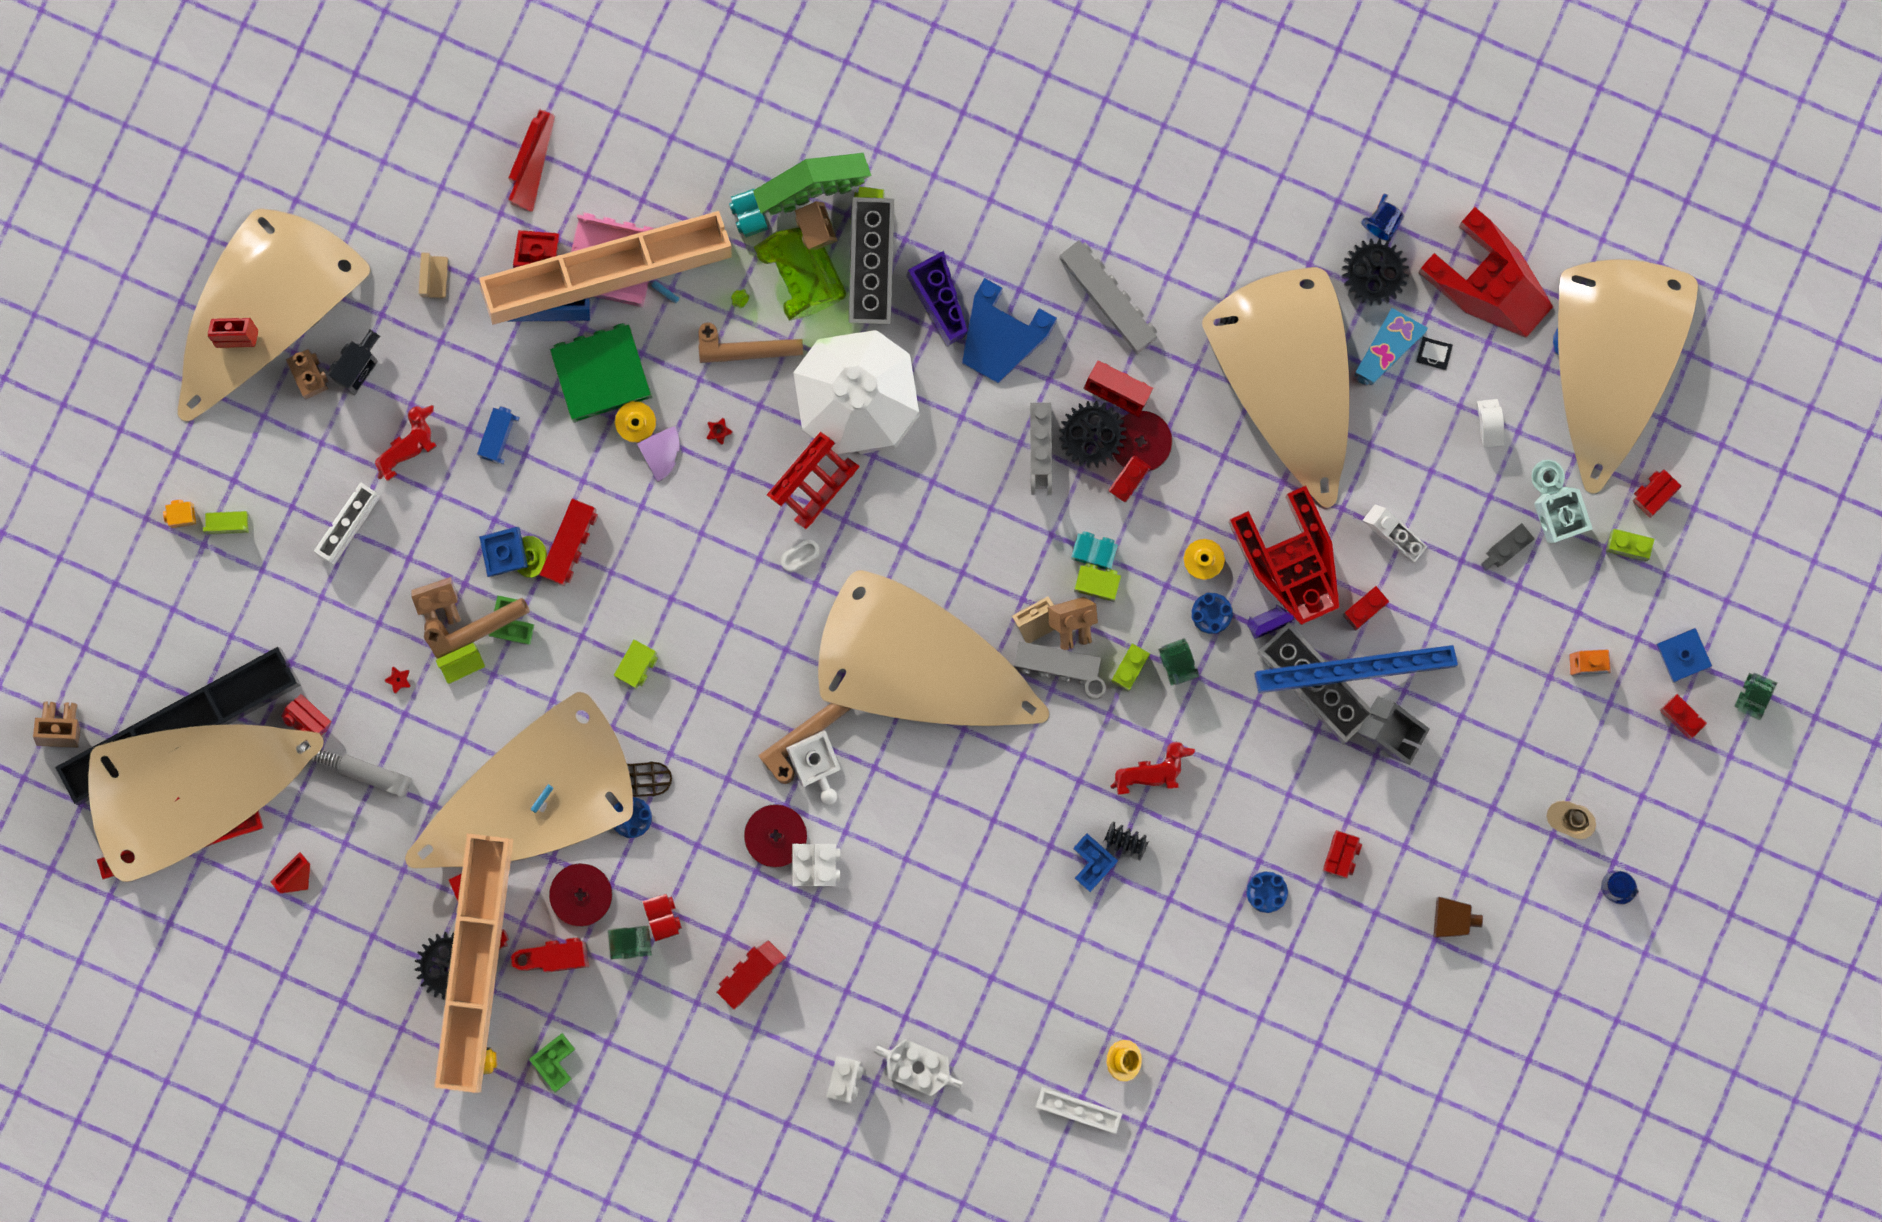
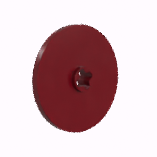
(1155, 433)
(763, 823)
(592, 882)

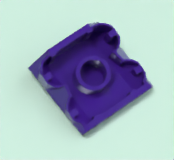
(1269, 621)

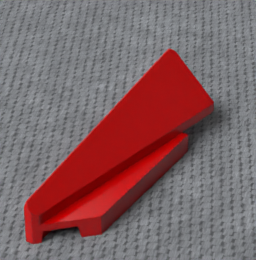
(530, 161)

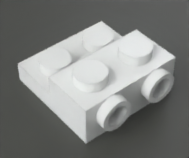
(815, 865)

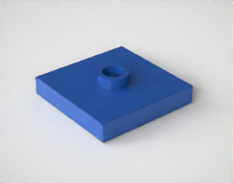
(503, 552)
(1684, 655)

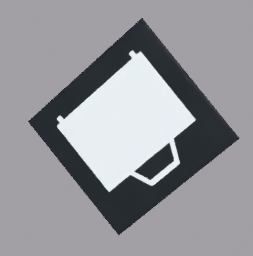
(1434, 353)

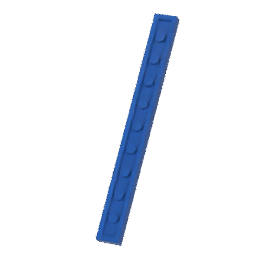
(1355, 669)

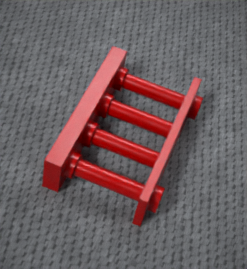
(801, 468)

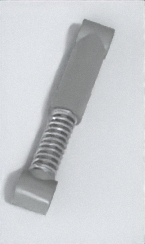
(361, 771)

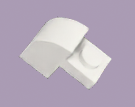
(1491, 423)

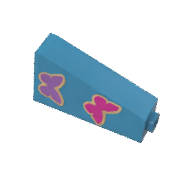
(1390, 344)

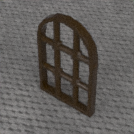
(652, 785)

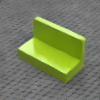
(226, 522)
(460, 663)

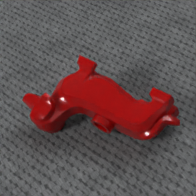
(410, 445)
(1153, 774)

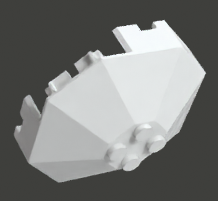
(857, 392)

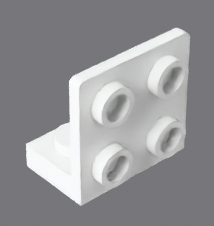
(844, 1079)

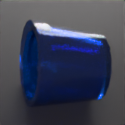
(1384, 220)
(1619, 887)

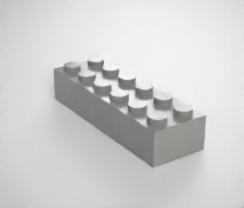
(871, 260)
(1334, 703)

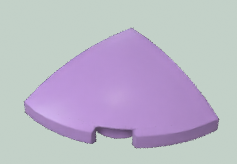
(661, 452)

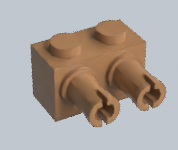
(815, 226)
(307, 373)
(435, 596)
(1070, 616)
(54, 731)

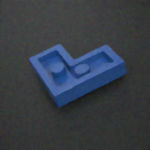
(1098, 860)

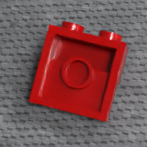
(534, 247)

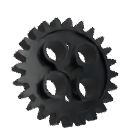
(1390, 261)
(1107, 423)
(439, 983)

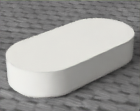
(800, 555)

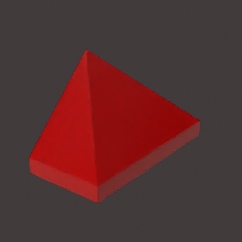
(293, 876)

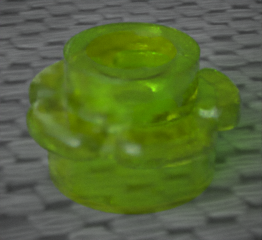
(740, 298)

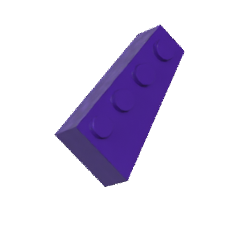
(938, 295)

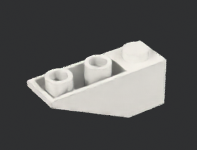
(1394, 532)

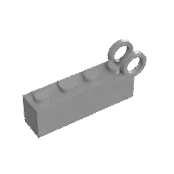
(1041, 447)
(1059, 663)

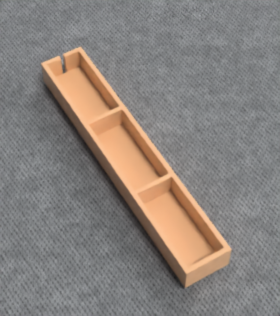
(605, 267)
(473, 963)

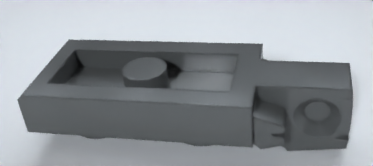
(1508, 547)

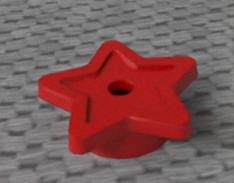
(713, 431)
(403, 683)

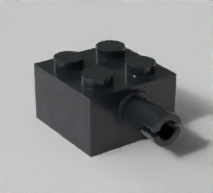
(355, 363)

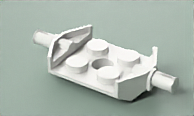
(905, 1055)

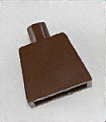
(1454, 918)

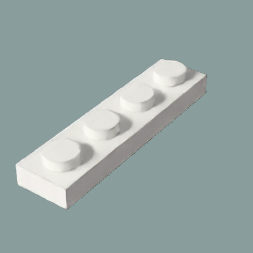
(1078, 1110)

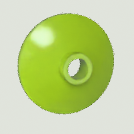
(535, 556)

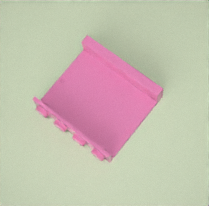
(597, 231)

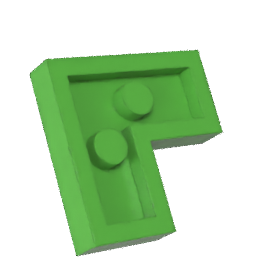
(515, 631)
(548, 1062)

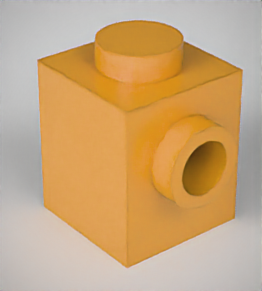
(179, 514)

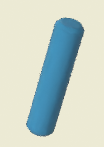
(657, 286)
(543, 796)

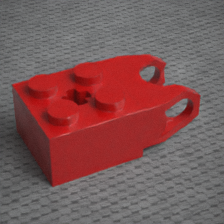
(554, 956)

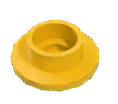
(646, 419)
(1196, 566)
(1124, 1060)

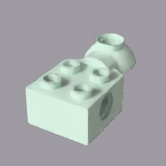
(1558, 507)

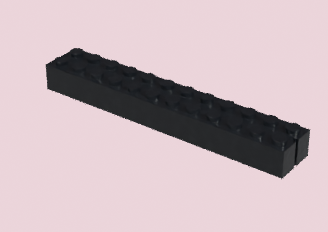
(213, 704)

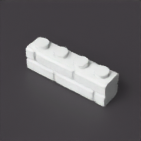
(347, 523)

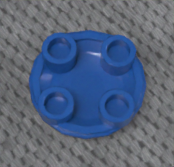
(1212, 613)
(638, 823)
(1267, 892)

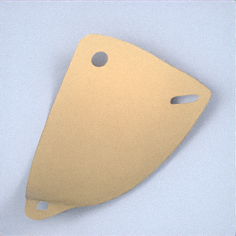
(278, 282)
(1618, 354)
(1290, 370)
(916, 661)
(215, 771)
(497, 801)

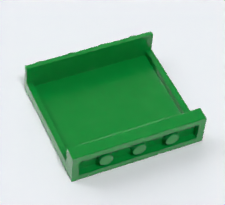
(600, 372)

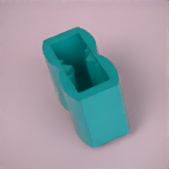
(748, 213)
(1094, 551)

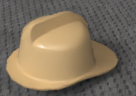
(1571, 819)

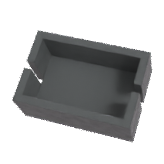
(1389, 727)

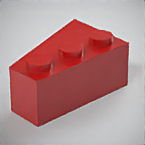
(749, 974)

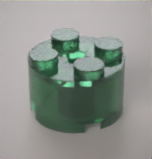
(1178, 662)
(1757, 695)
(629, 942)

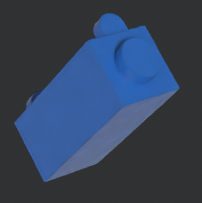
(496, 434)

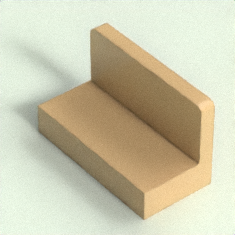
(433, 276)
(1034, 620)

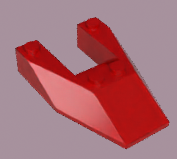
(1500, 288)
(1298, 569)

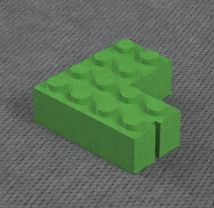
(811, 179)

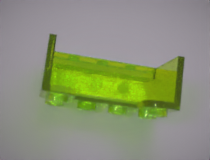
(806, 272)

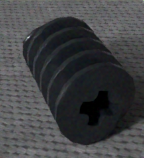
(1126, 840)

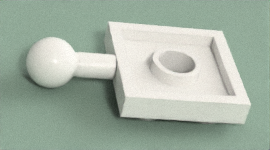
(826, 763)

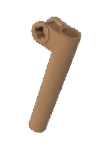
(712, 351)
(444, 643)
(775, 755)

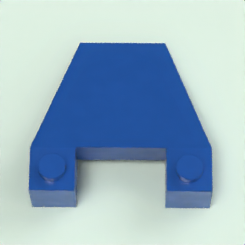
(997, 340)

